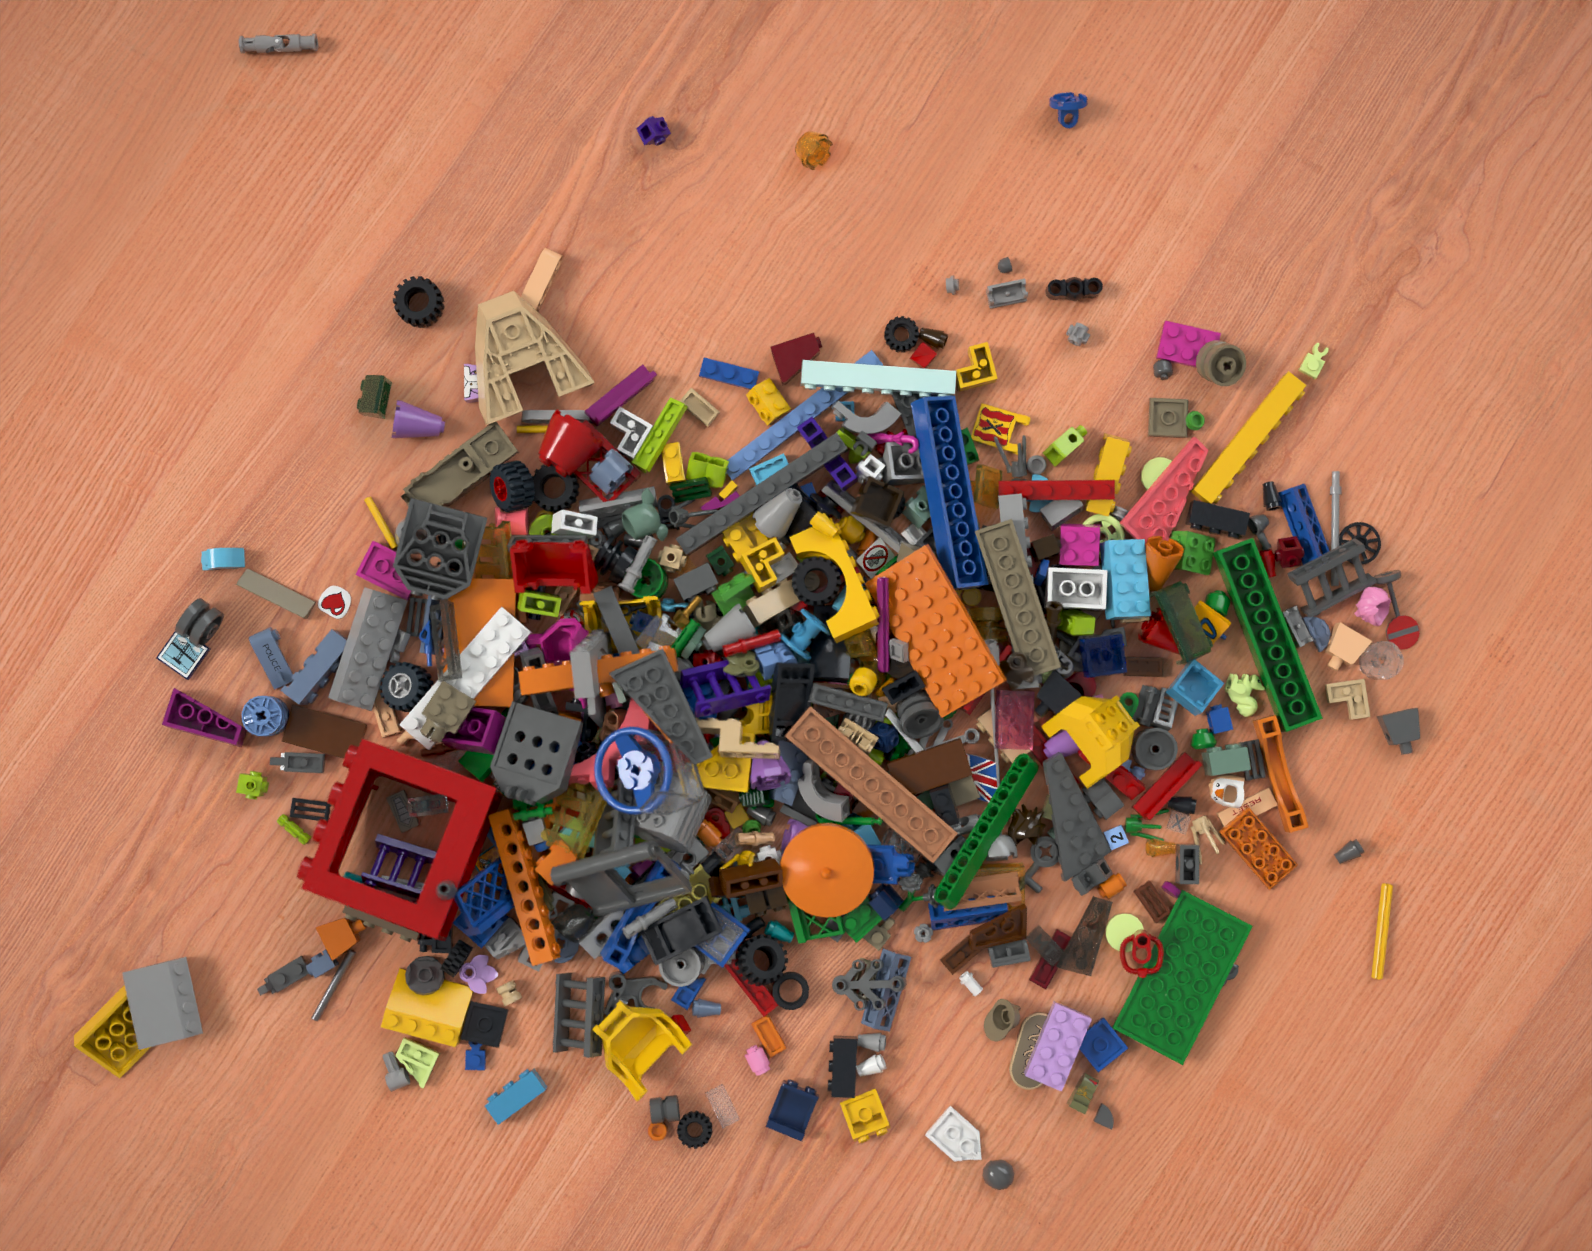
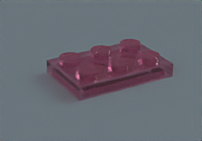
(1014, 720)

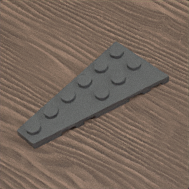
(659, 694)
(1074, 826)

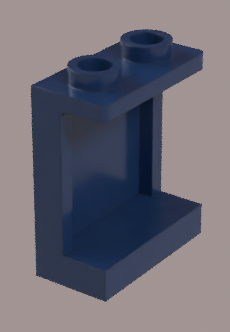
(792, 1109)

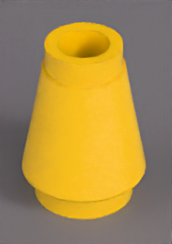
(824, 525)

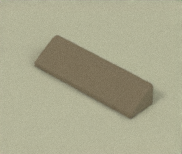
(276, 593)

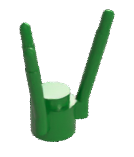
(1133, 825)

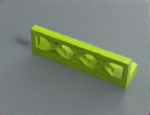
(659, 435)

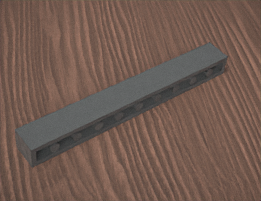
(762, 493)

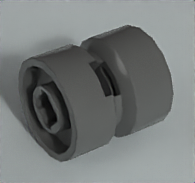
(664, 1109)

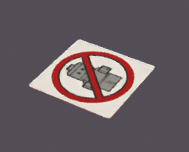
(875, 557)

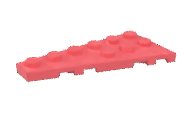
(1163, 502)

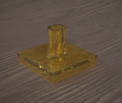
(986, 486)

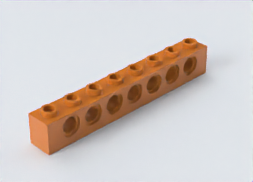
(521, 897)

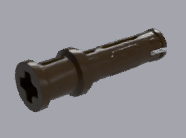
(1053, 618)

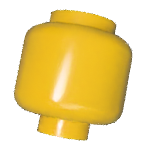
(851, 529)
(863, 681)

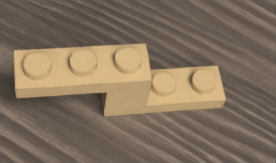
(731, 740)

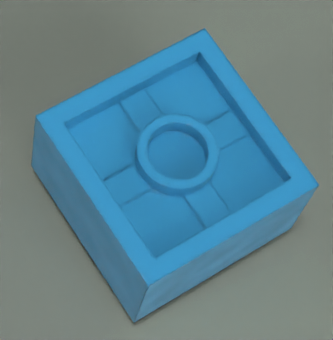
(1194, 687)

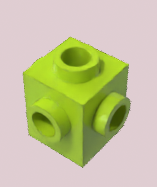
(246, 782)

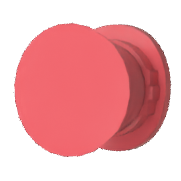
(518, 520)

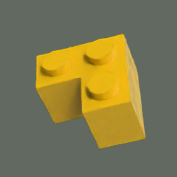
(981, 370)
(758, 563)

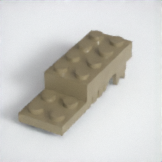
(462, 468)

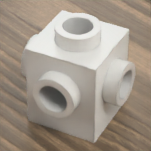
(870, 467)
(768, 851)

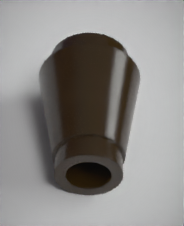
(936, 338)

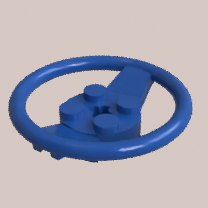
(634, 756)

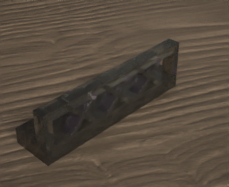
(450, 641)

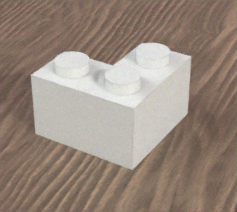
(634, 430)

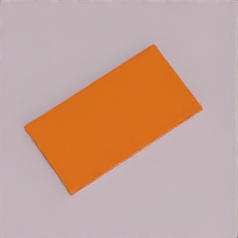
(473, 610)

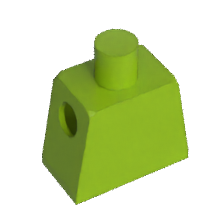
(1065, 445)

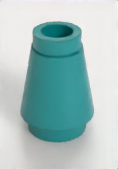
(779, 931)

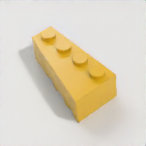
(1110, 468)

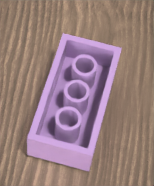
(1057, 1046)

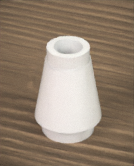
(872, 1065)

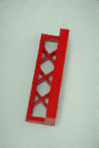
(1166, 786)

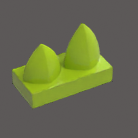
(849, 440)

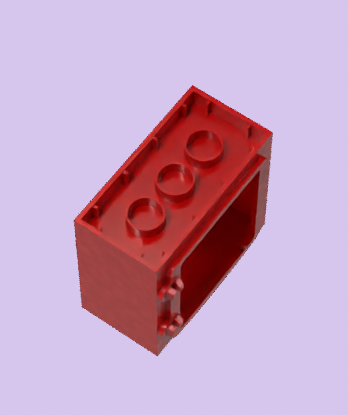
(454, 857)

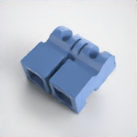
(770, 655)

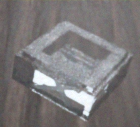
(1178, 822)

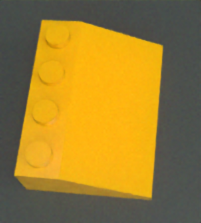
(430, 1017)
(111, 1036)

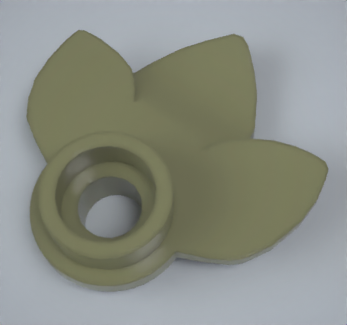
(742, 664)

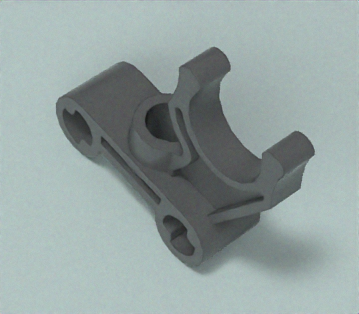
(630, 989)

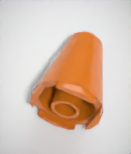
(1161, 560)

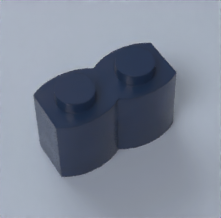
(885, 900)

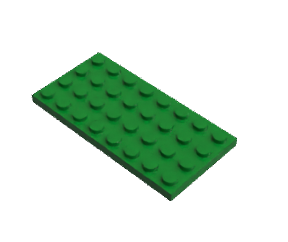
(1173, 1004)

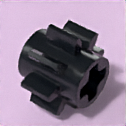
(584, 752)

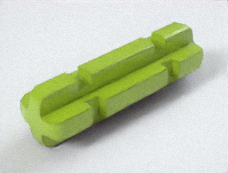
(293, 829)

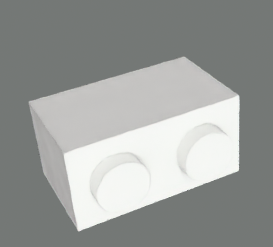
(574, 523)

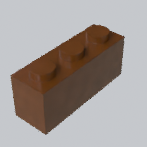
(745, 879)

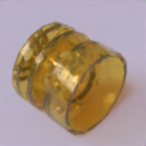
(988, 622)

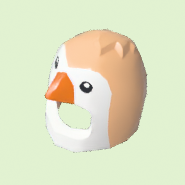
(1228, 790)

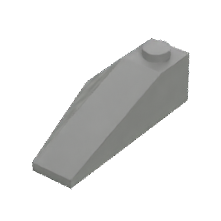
(901, 466)

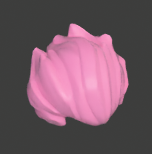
(1373, 605)

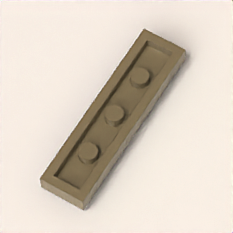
(387, 927)

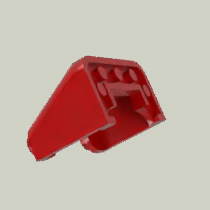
(553, 565)

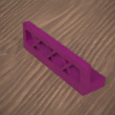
(620, 395)

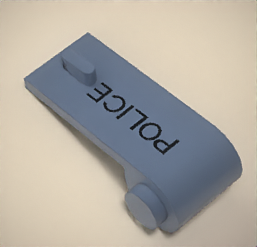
(270, 656)

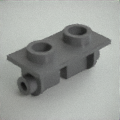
(1147, 704)

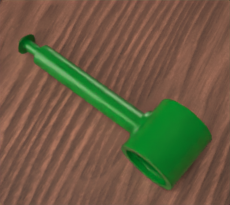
(851, 820)

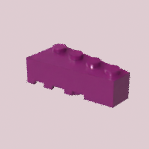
(197, 719)

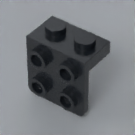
(588, 729)

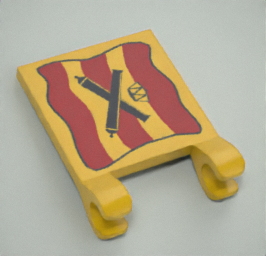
(998, 423)

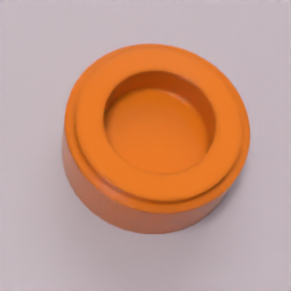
(657, 1131)

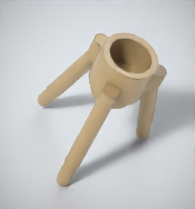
(1202, 826)

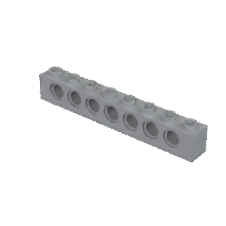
(603, 923)

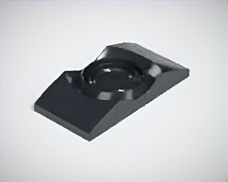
(791, 693)
(681, 930)

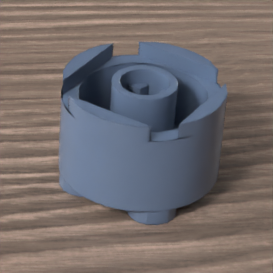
(610, 472)

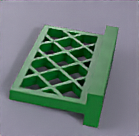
(802, 928)

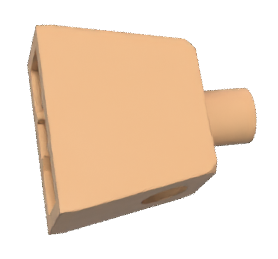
(1345, 646)

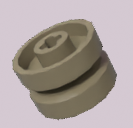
(1221, 363)

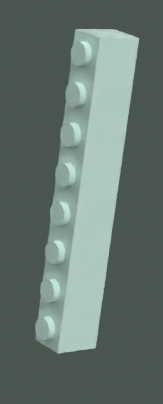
(877, 378)

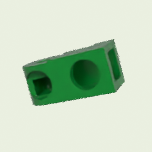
(970, 450)

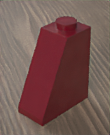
(790, 354)

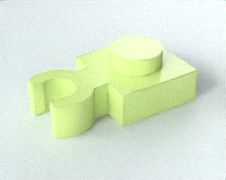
(1313, 363)

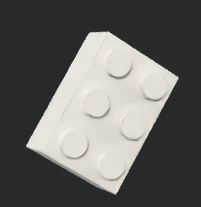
(1077, 588)

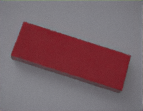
(1044, 971)

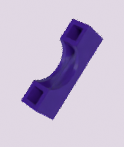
(837, 468)

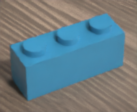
(515, 1095)

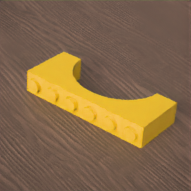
(856, 612)

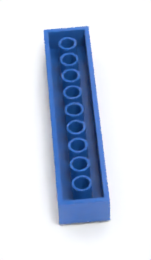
(949, 491)

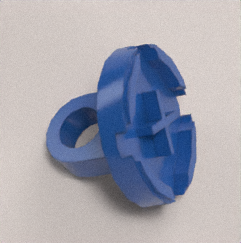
(1066, 104)

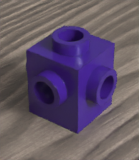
(653, 131)

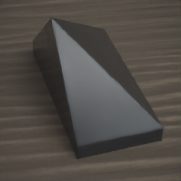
(903, 687)

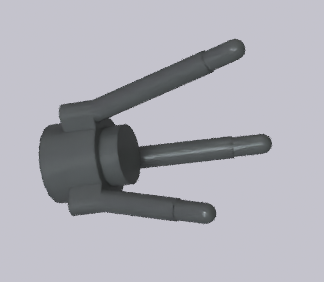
(1018, 467)
(679, 516)

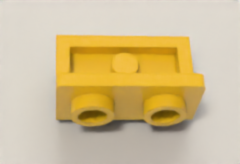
(768, 401)

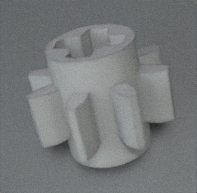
(1078, 334)

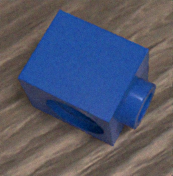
(1219, 719)

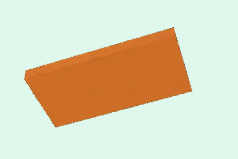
(1258, 848)

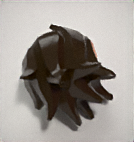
(1026, 825)

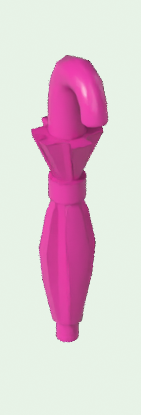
(898, 438)

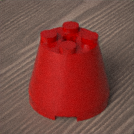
(567, 444)

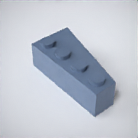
(316, 669)

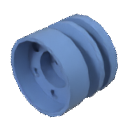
(275, 712)

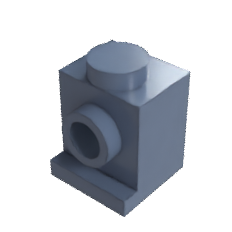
(321, 964)

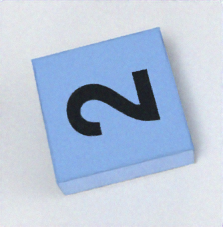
(1115, 837)

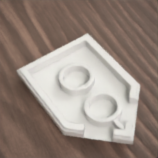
(955, 1136)

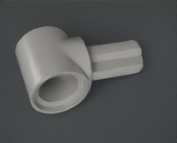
(397, 1076)

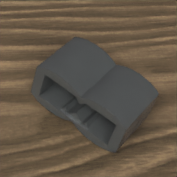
(1103, 799)

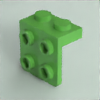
(1197, 552)
(734, 592)

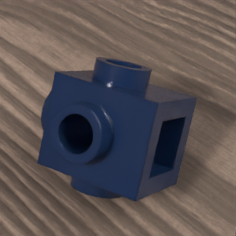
(887, 736)

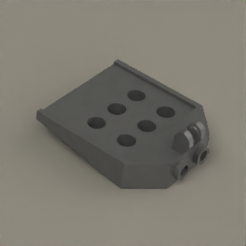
(421, 575)
(518, 779)

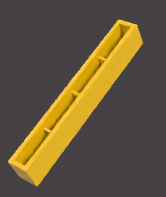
(1248, 438)

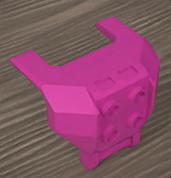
(559, 642)

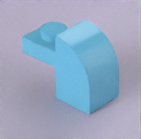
(222, 558)

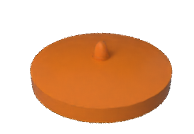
(827, 870)

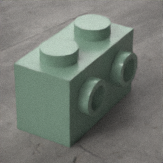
(918, 508)

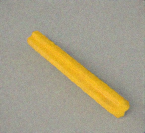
(1382, 931)

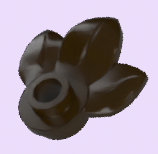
(1016, 673)

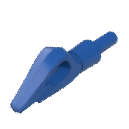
(428, 642)

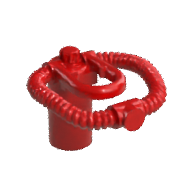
(1142, 940)

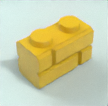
(673, 463)

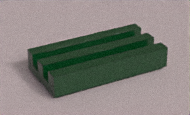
(692, 492)

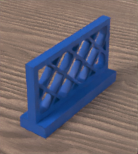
(495, 908)

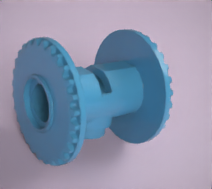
(804, 632)

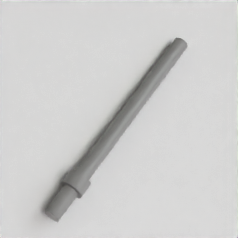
(1335, 491)

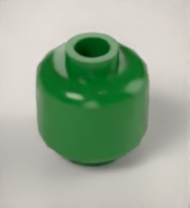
(1218, 601)

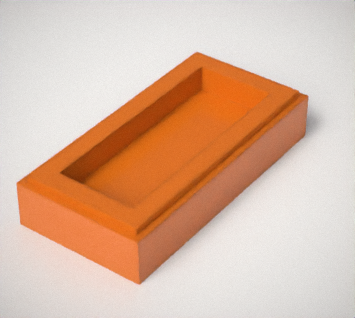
(769, 1035)

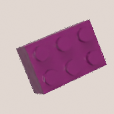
(478, 732)

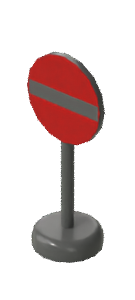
(1402, 629)

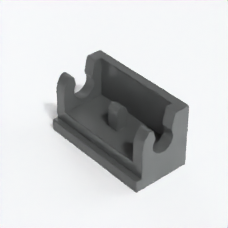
(1009, 953)

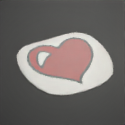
(335, 602)

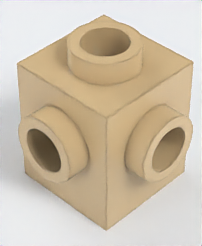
(676, 564)

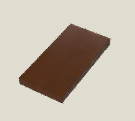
(322, 731)
(931, 767)

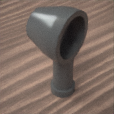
(1257, 525)

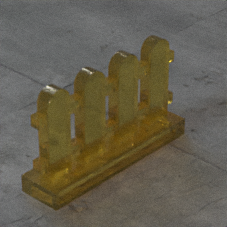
(498, 552)
(585, 828)

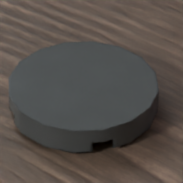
(424, 975)

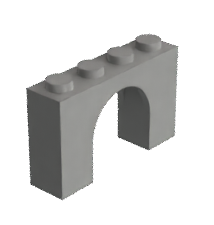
(584, 662)

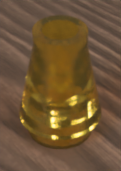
(1159, 848)

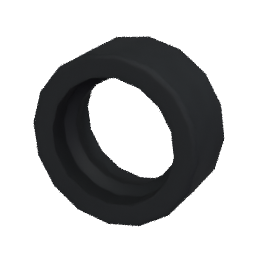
(791, 1005)

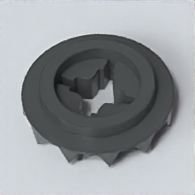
(1045, 861)

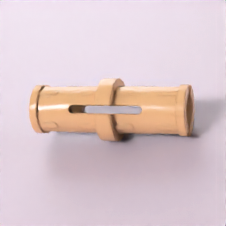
(754, 838)

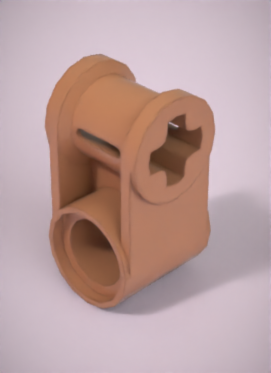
(612, 722)

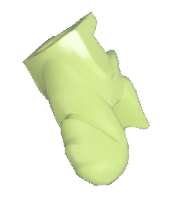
(1240, 691)

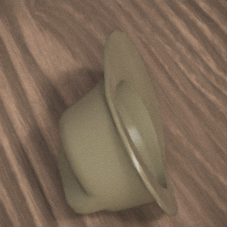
(1001, 1020)

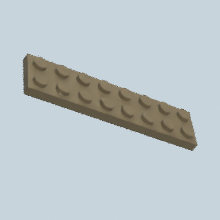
(1017, 596)

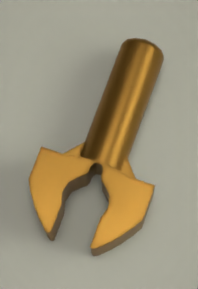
(682, 617)

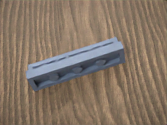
(890, 969)

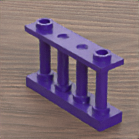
(711, 674)
(403, 850)

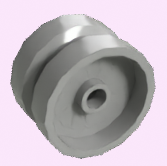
(681, 975)

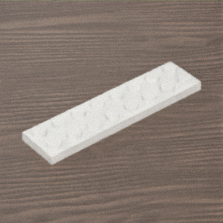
(478, 663)

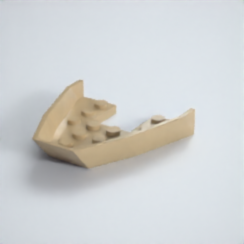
(512, 339)

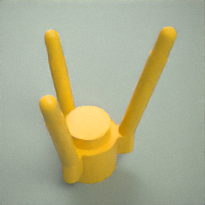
(745, 857)

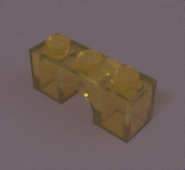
(864, 647)

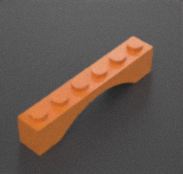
(1272, 749)

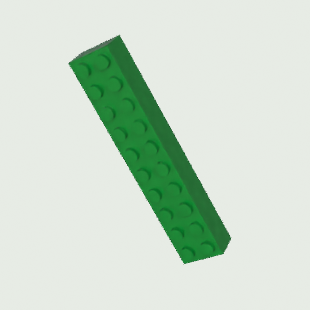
(1267, 635)

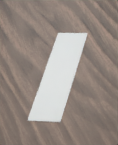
(896, 722)

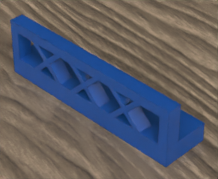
(1301, 524)
(954, 918)

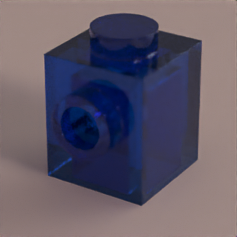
(640, 620)

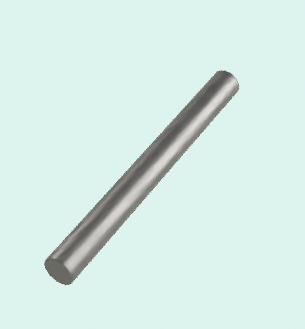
(333, 985)

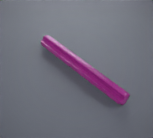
(883, 626)

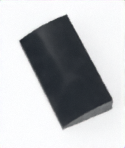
(829, 657)

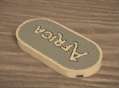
(1024, 1046)

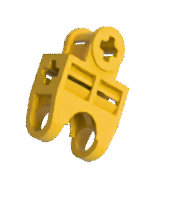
(757, 718)

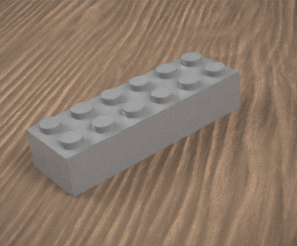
(367, 649)

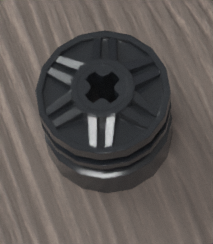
(614, 559)

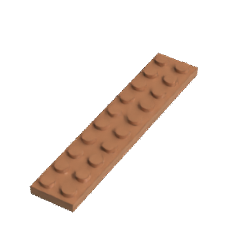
(871, 784)

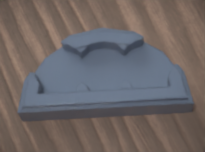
(1319, 631)

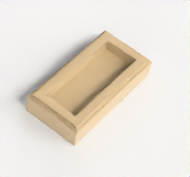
(700, 407)

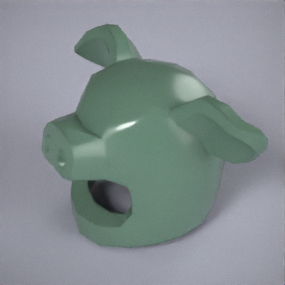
(644, 519)

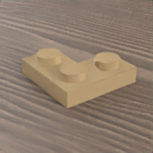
(1354, 693)

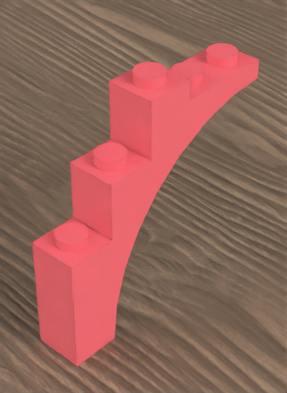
(584, 771)

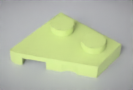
(417, 1059)

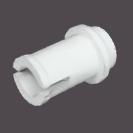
(973, 986)

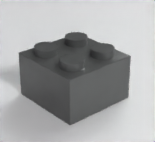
(696, 582)

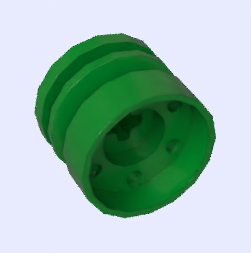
(658, 581)

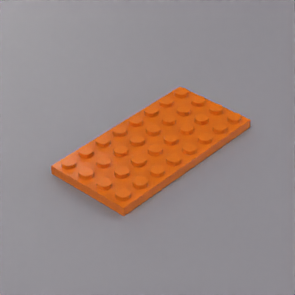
(938, 631)

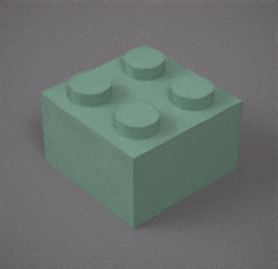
(1225, 761)

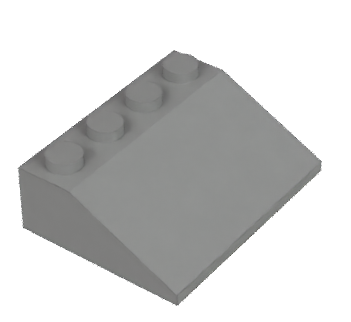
(162, 1003)

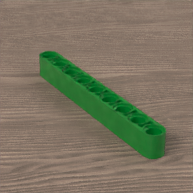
(986, 831)

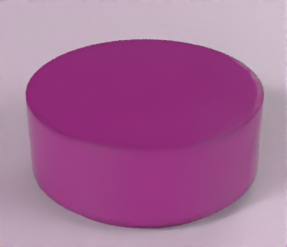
(1171, 889)

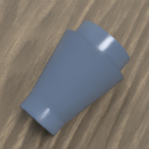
(705, 1008)

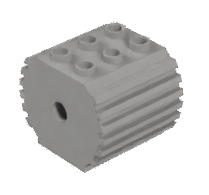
(674, 830)

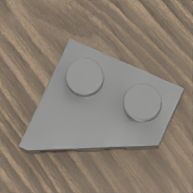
(506, 939)

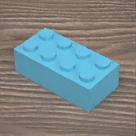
(1126, 579)

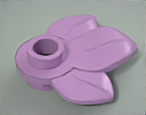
(481, 974)

